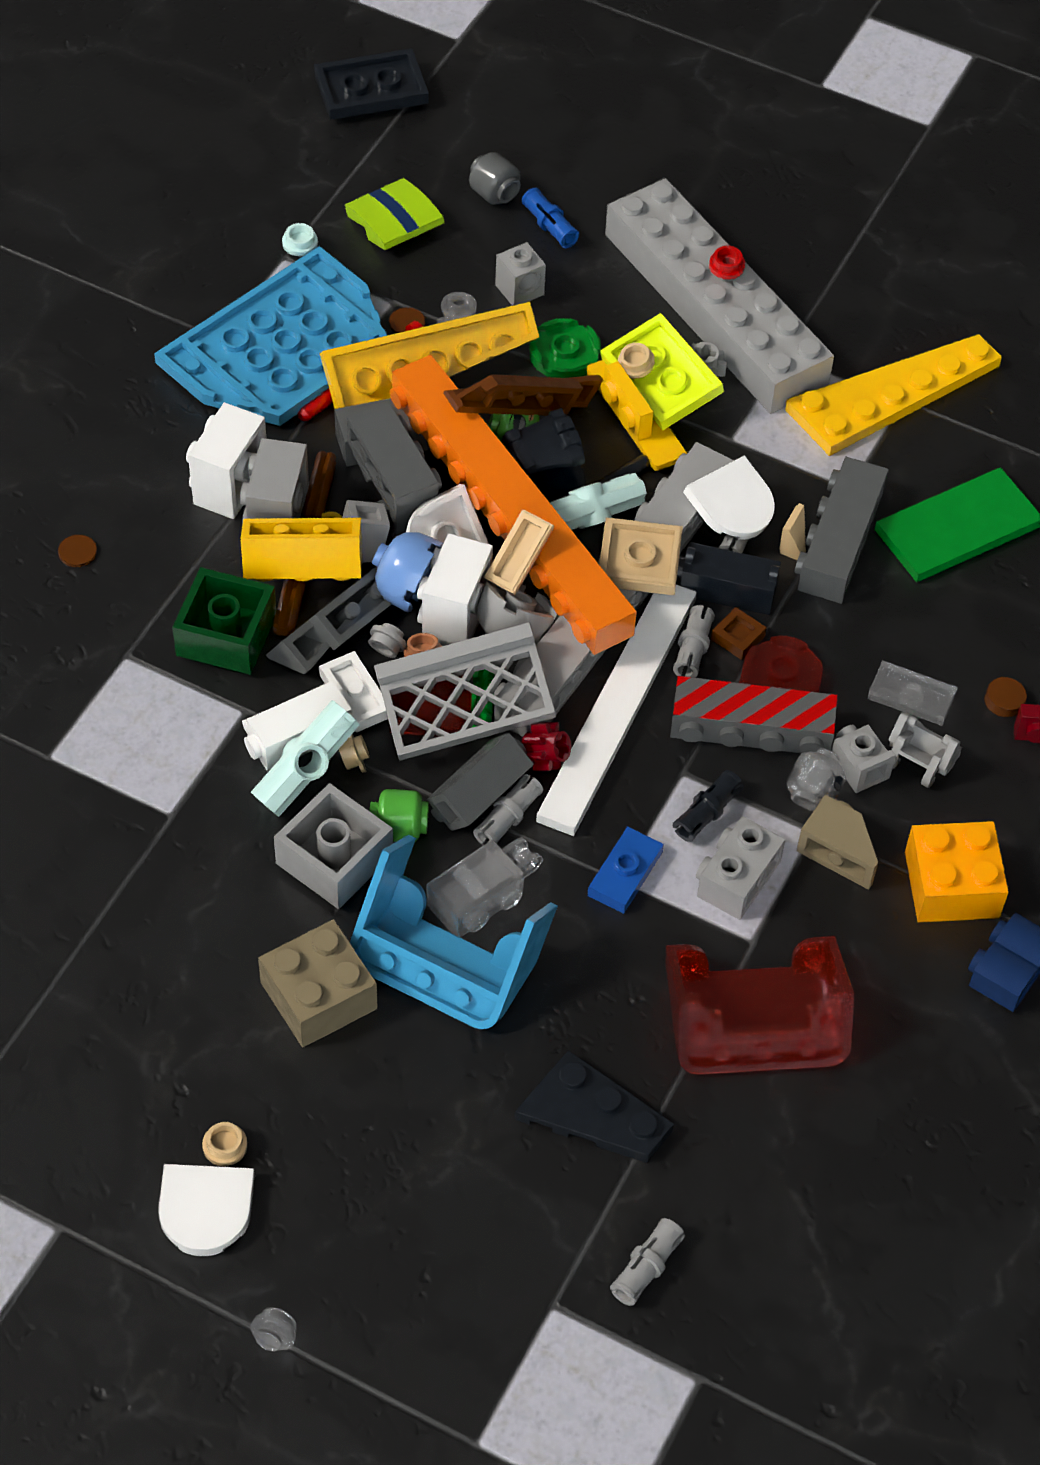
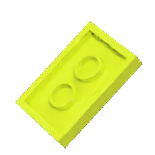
(679, 377)

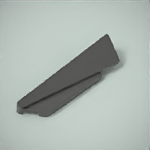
(331, 625)

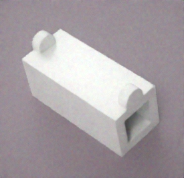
(278, 725)

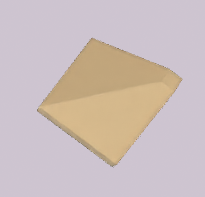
(794, 534)

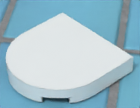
(733, 500)
(448, 513)
(205, 1206)

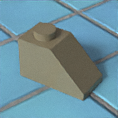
(839, 841)

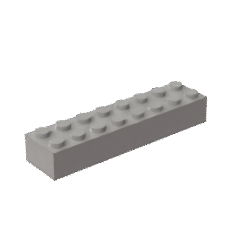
(742, 315)

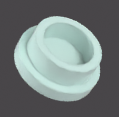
(299, 239)

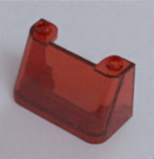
(761, 1015)

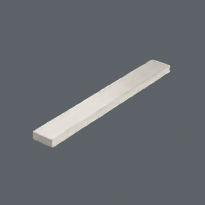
(615, 711)

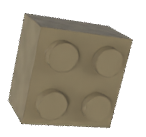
(318, 983)

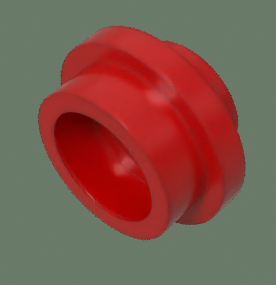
(727, 262)

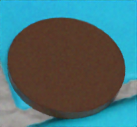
(402, 317)
(77, 550)

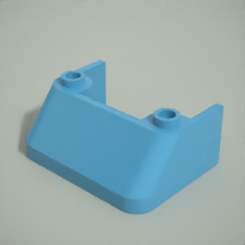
(433, 962)

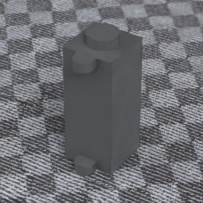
(479, 782)

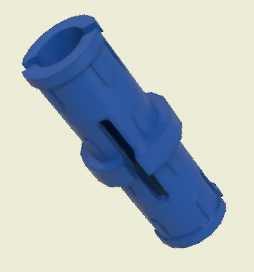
(562, 229)

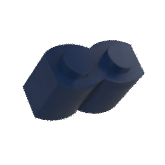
(1009, 964)

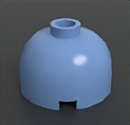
(403, 566)

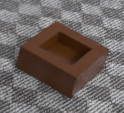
(738, 633)

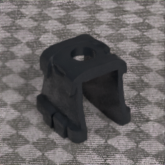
(549, 453)

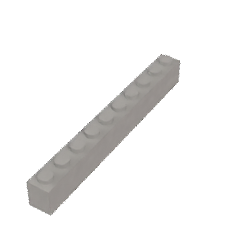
(560, 653)

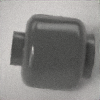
(495, 178)

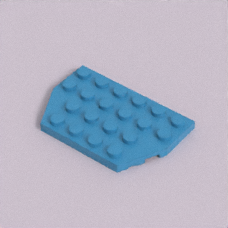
(270, 340)

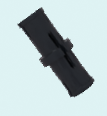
(708, 806)

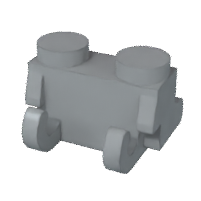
(923, 747)

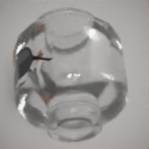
(815, 776)

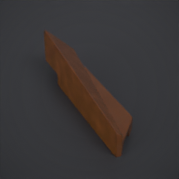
(524, 394)

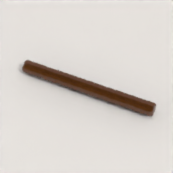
(313, 507)

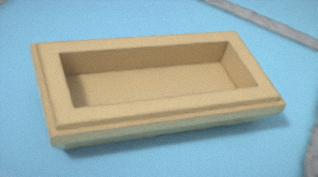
(519, 552)

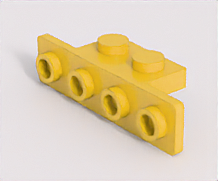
(636, 415)

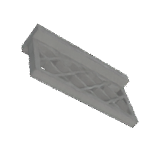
(457, 660)

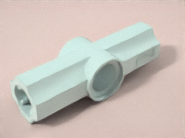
(597, 501)
(324, 738)

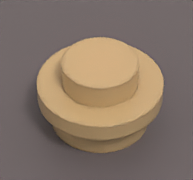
(636, 360)
(224, 1144)

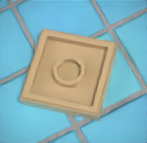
(641, 555)

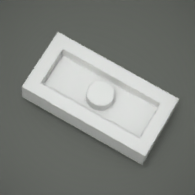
(357, 688)

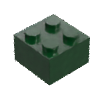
(224, 620)

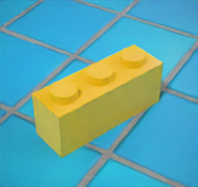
(301, 548)

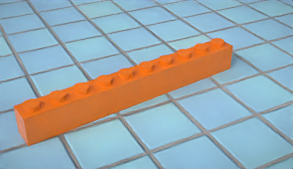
(501, 490)

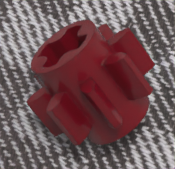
(547, 746)

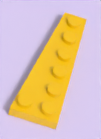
(364, 369)
(870, 401)

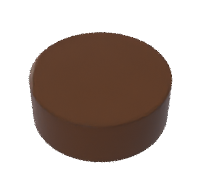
(1005, 696)

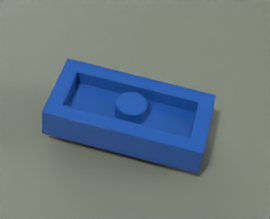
(625, 870)

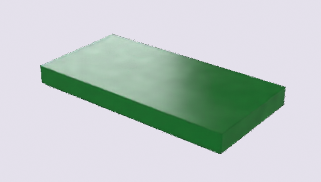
(958, 524)

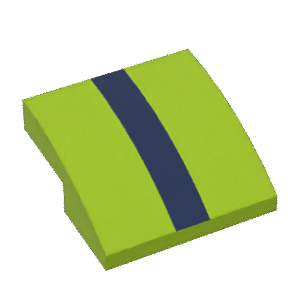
(394, 213)

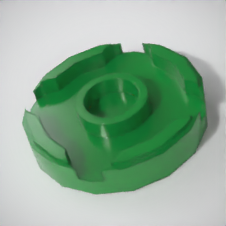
(564, 348)

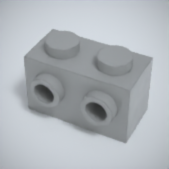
(739, 867)

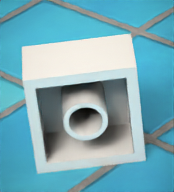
(222, 458)
(454, 589)

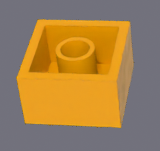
(956, 871)

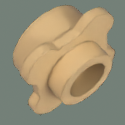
(354, 752)

